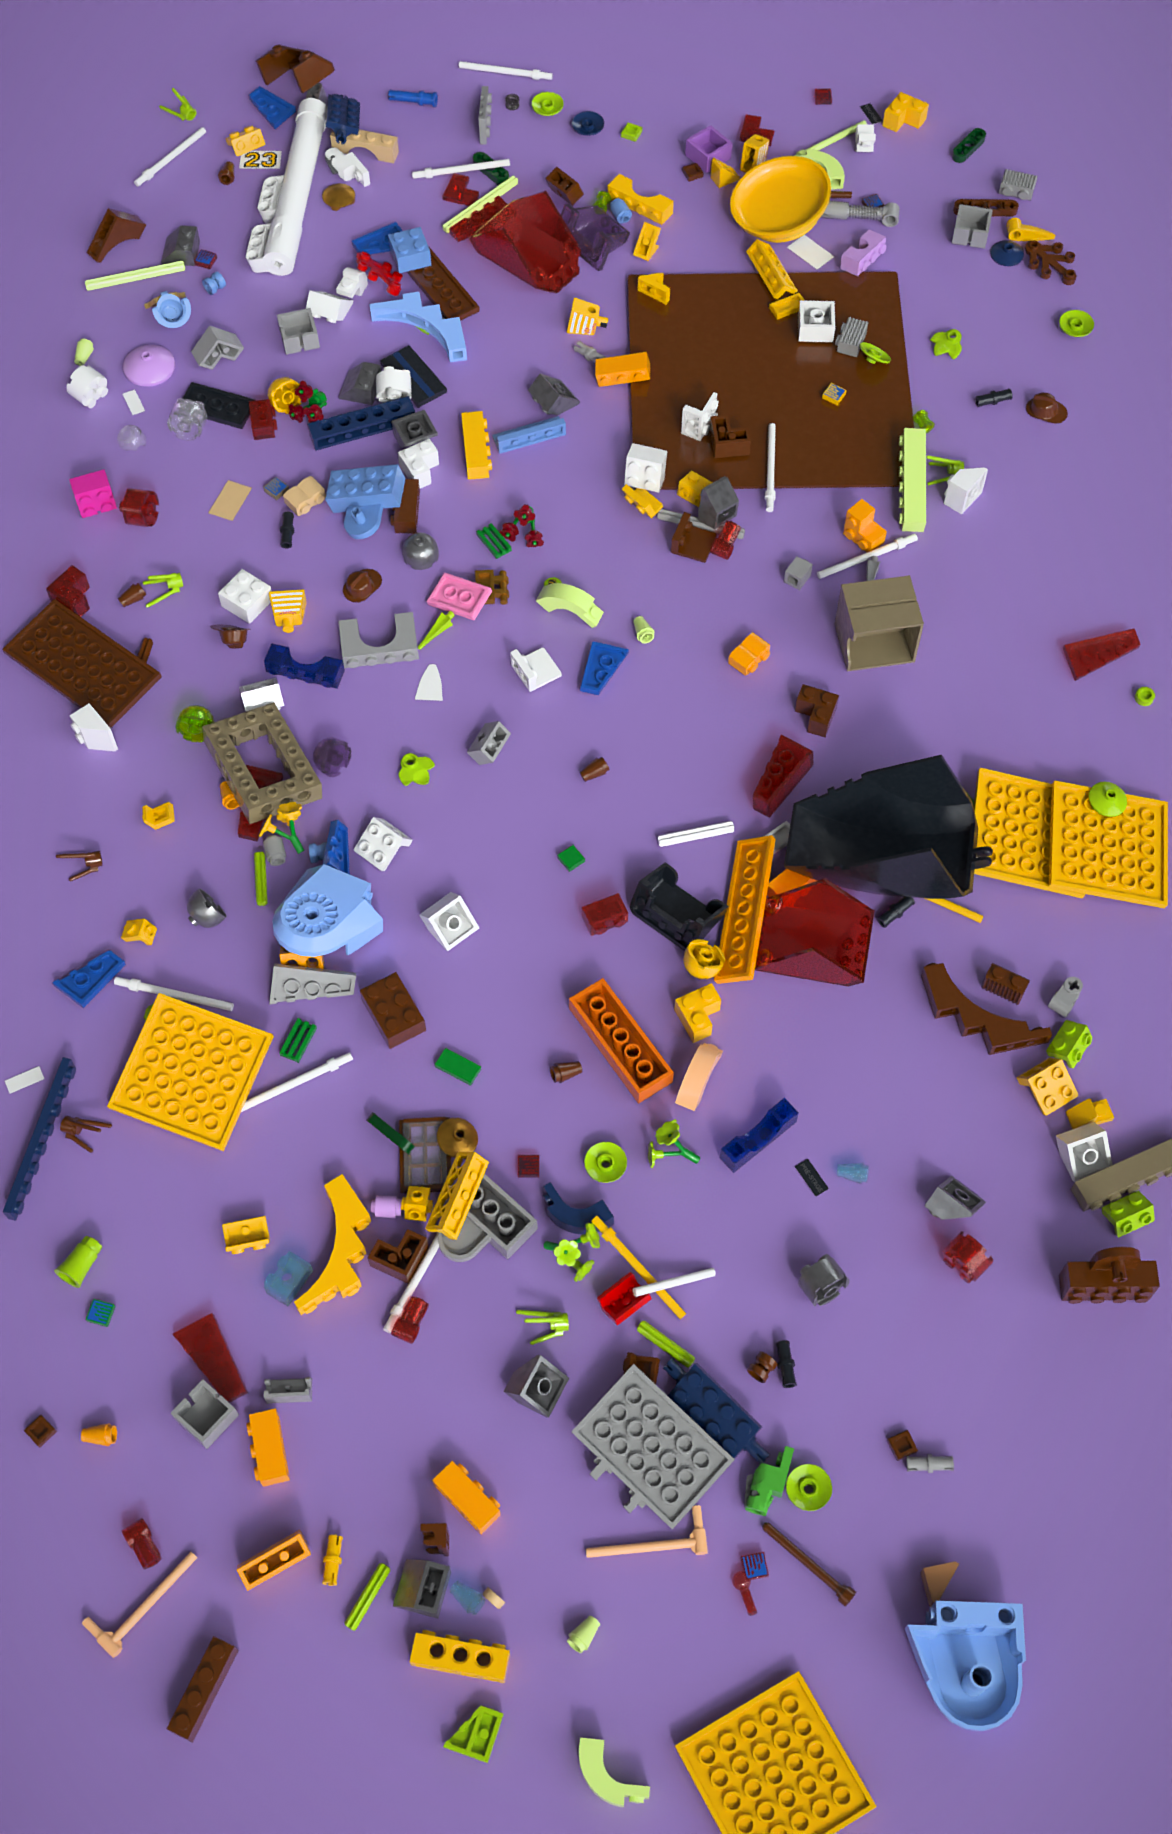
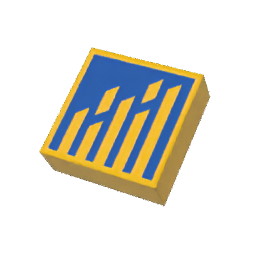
(834, 394)

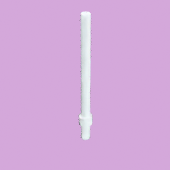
(535, 74)
(429, 172)
(149, 173)
(770, 493)
(898, 543)
(136, 985)
(331, 1065)
(398, 1310)

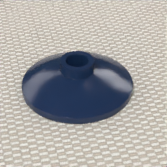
(588, 123)
(1007, 253)

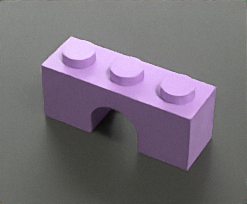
(870, 248)

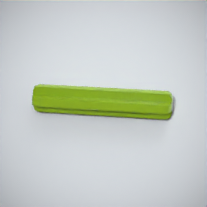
(260, 878)
(665, 1344)
(367, 1596)

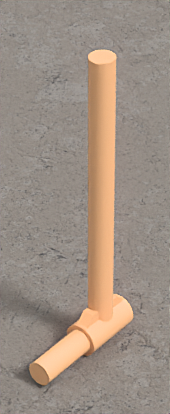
(696, 1542)
(111, 1641)

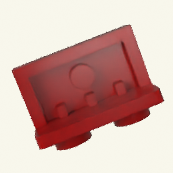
(619, 1301)

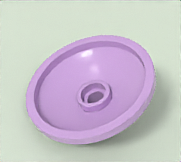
(149, 365)

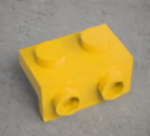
(246, 140)
(691, 487)
(643, 500)
(245, 1234)

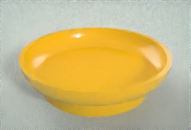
(781, 198)

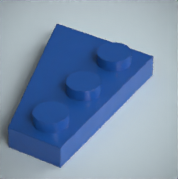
(271, 106)
(377, 240)
(601, 666)
(337, 847)
(91, 979)

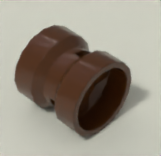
(761, 1367)

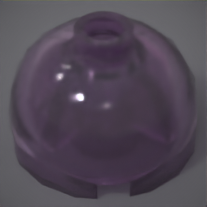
(331, 756)

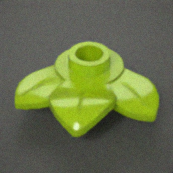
(945, 344)
(416, 772)

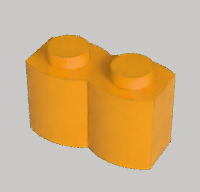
(749, 654)

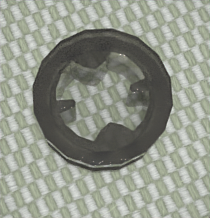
(512, 102)

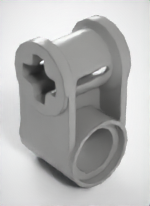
(1065, 998)

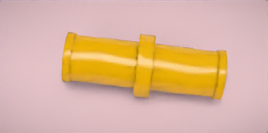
(332, 1560)

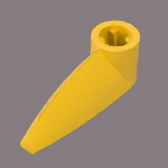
(1022, 232)

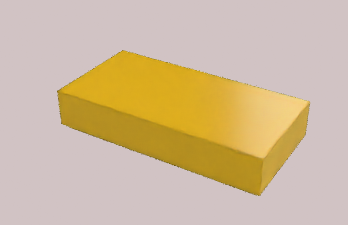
(786, 306)

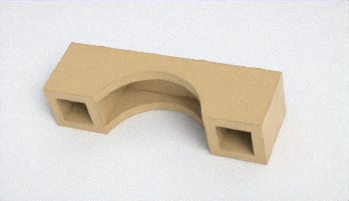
(383, 146)

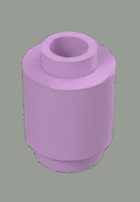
(386, 1206)

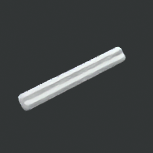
(695, 833)

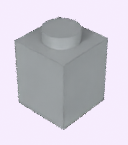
(798, 573)

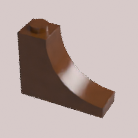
(114, 229)

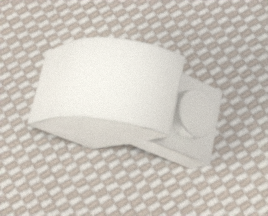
(865, 138)
(352, 283)

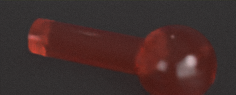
(742, 1583)

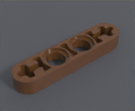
(1010, 207)

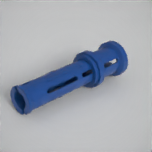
(420, 97)

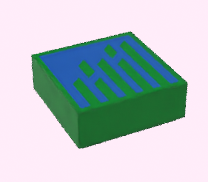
(100, 1313)

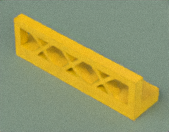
(770, 269)
(461, 1194)

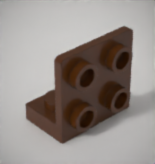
(692, 541)

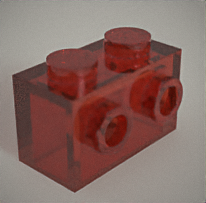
(262, 419)
(605, 914)

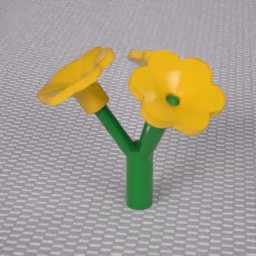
(287, 814)

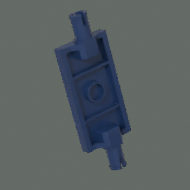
(342, 116)
(715, 1411)

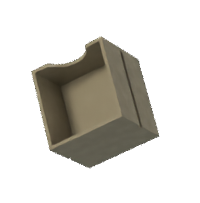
(878, 623)

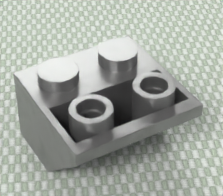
(718, 503)
(422, 1587)

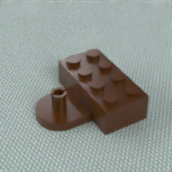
(1110, 1275)

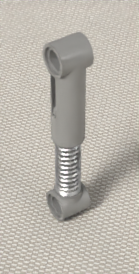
(841, 210)

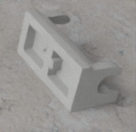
(288, 1390)

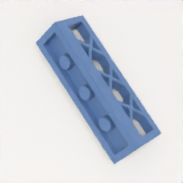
(530, 434)

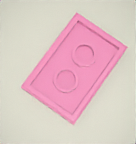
(459, 596)

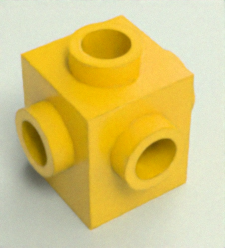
(417, 1203)

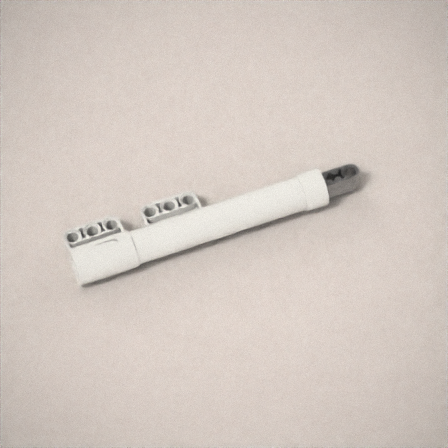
(285, 197)

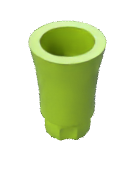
(79, 1261)

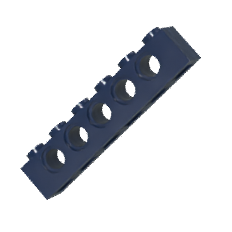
(358, 423)

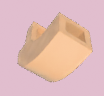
(698, 1075)

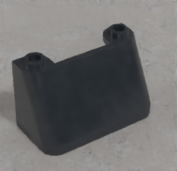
(672, 909)

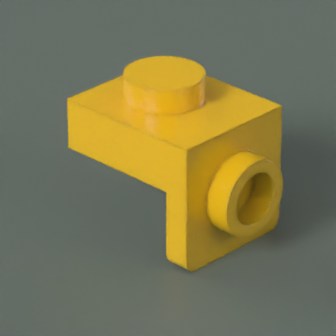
(158, 816)
(139, 930)

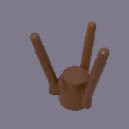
(92, 859)
(74, 1126)

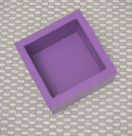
(708, 145)

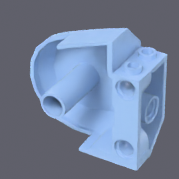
(326, 913)
(967, 1643)

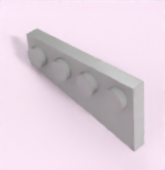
(485, 110)
(299, 982)

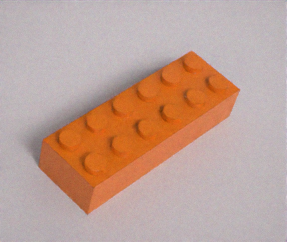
(621, 1040)

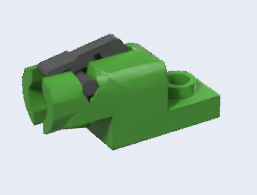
(767, 1482)

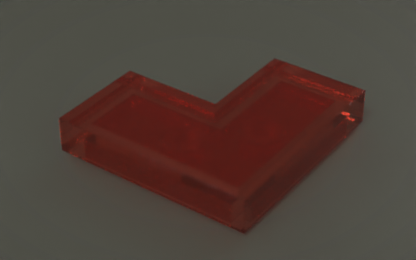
(752, 126)
(457, 192)

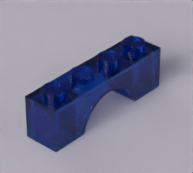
(325, 672)
(745, 1147)

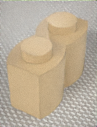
(304, 496)

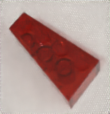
(782, 774)

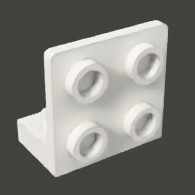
(697, 422)
(535, 668)
(381, 843)

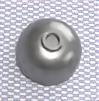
(420, 551)
(204, 910)

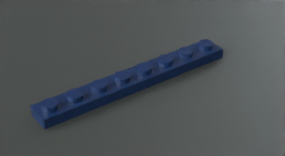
(37, 1144)

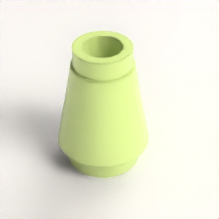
(83, 351)
(643, 630)
(583, 1634)

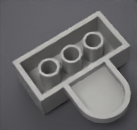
(492, 1220)

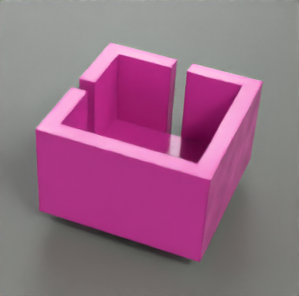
(93, 493)

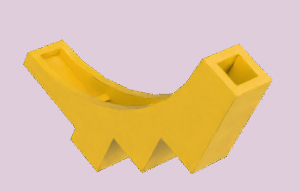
(347, 1249)

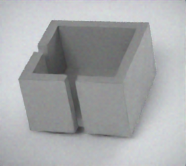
(972, 226)
(298, 331)
(207, 1417)

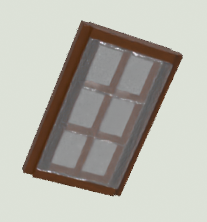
(426, 1163)

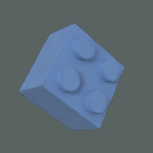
(409, 250)

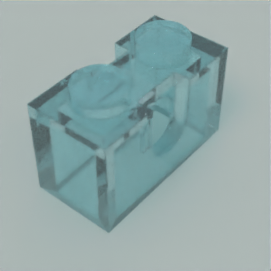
(287, 1290)

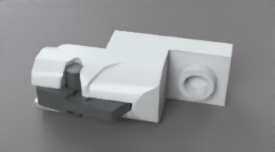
(346, 166)

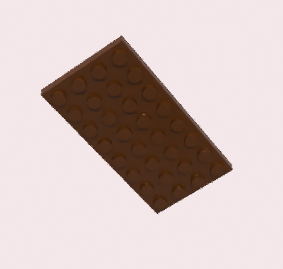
(82, 662)

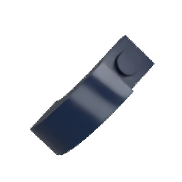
(570, 1218)

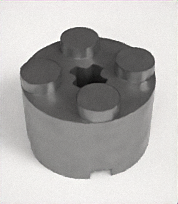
(822, 1280)

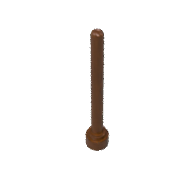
(843, 1592)

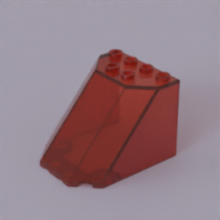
(531, 243)
(816, 935)

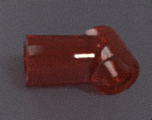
(724, 543)
(408, 1324)
(139, 1538)

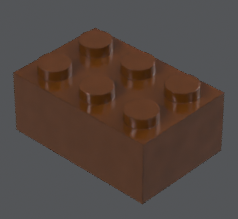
(393, 1010)

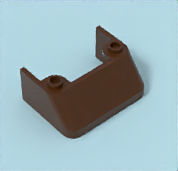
(306, 66)

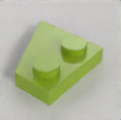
(477, 1734)

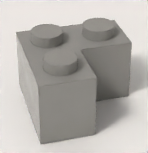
(214, 345)

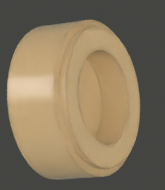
(492, 1597)

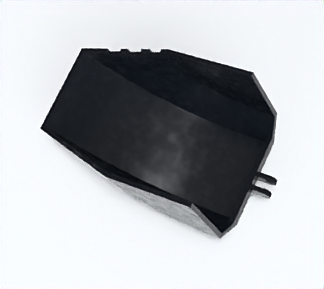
(891, 833)

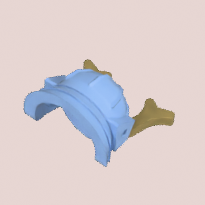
(170, 309)

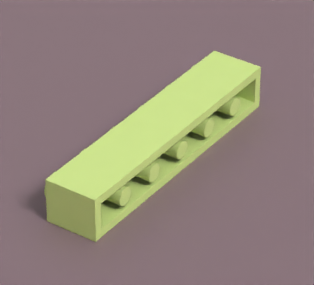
(913, 480)

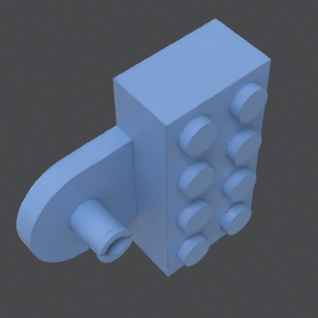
(364, 495)

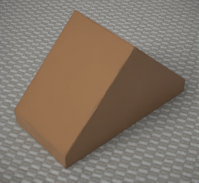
(936, 1580)

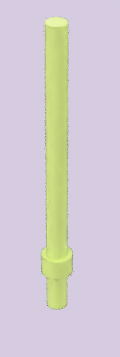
(832, 139)

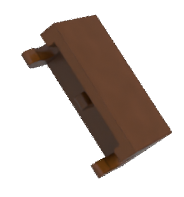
(436, 1535)

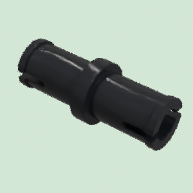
(993, 397)
(287, 530)
(895, 911)
(786, 1364)

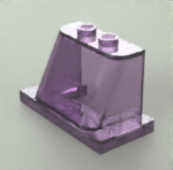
(594, 232)

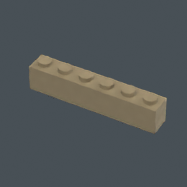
(1124, 1177)

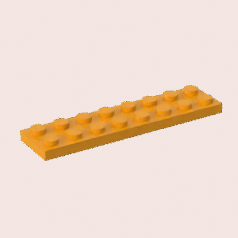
(746, 908)

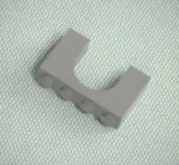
(401, 648)

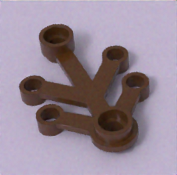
(1034, 248)

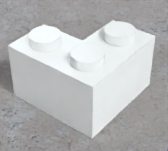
(418, 460)

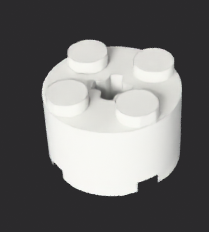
(393, 384)
(87, 385)

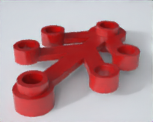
(381, 270)

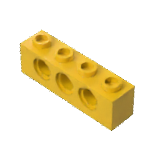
(494, 1671)

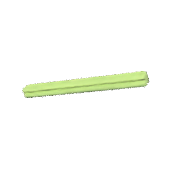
(478, 205)
(135, 275)

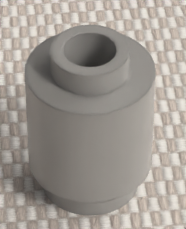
(274, 850)

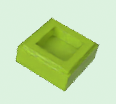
(631, 132)

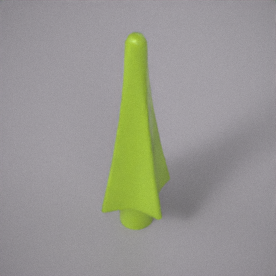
(441, 624)

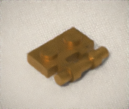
(487, 578)

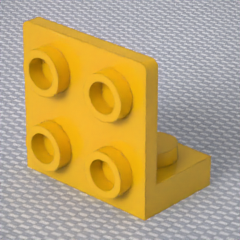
(1049, 1084)

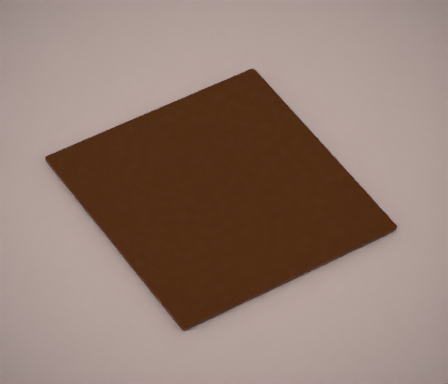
(728, 342)

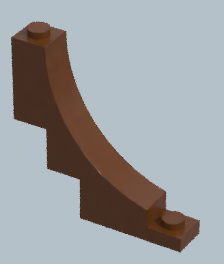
(998, 1032)

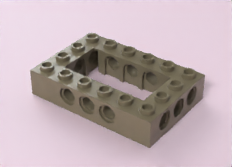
(255, 802)

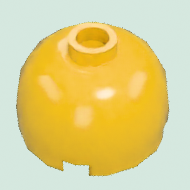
(282, 393)
(703, 959)

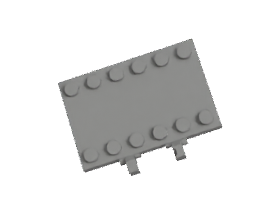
(651, 1447)

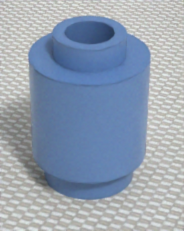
(620, 210)

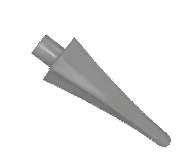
(872, 568)

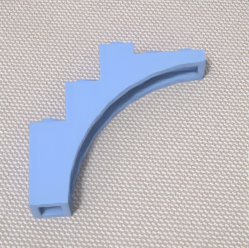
(428, 318)

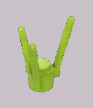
(186, 110)
(953, 467)
(173, 581)
(557, 1320)

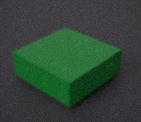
(571, 858)

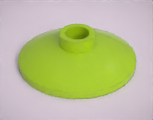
(547, 103)
(1076, 323)
(874, 353)
(1103, 803)
(602, 1153)
(809, 1476)

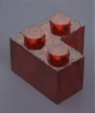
(69, 590)

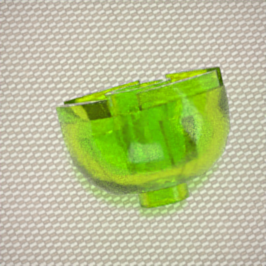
(191, 721)

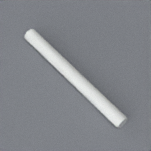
(672, 1282)

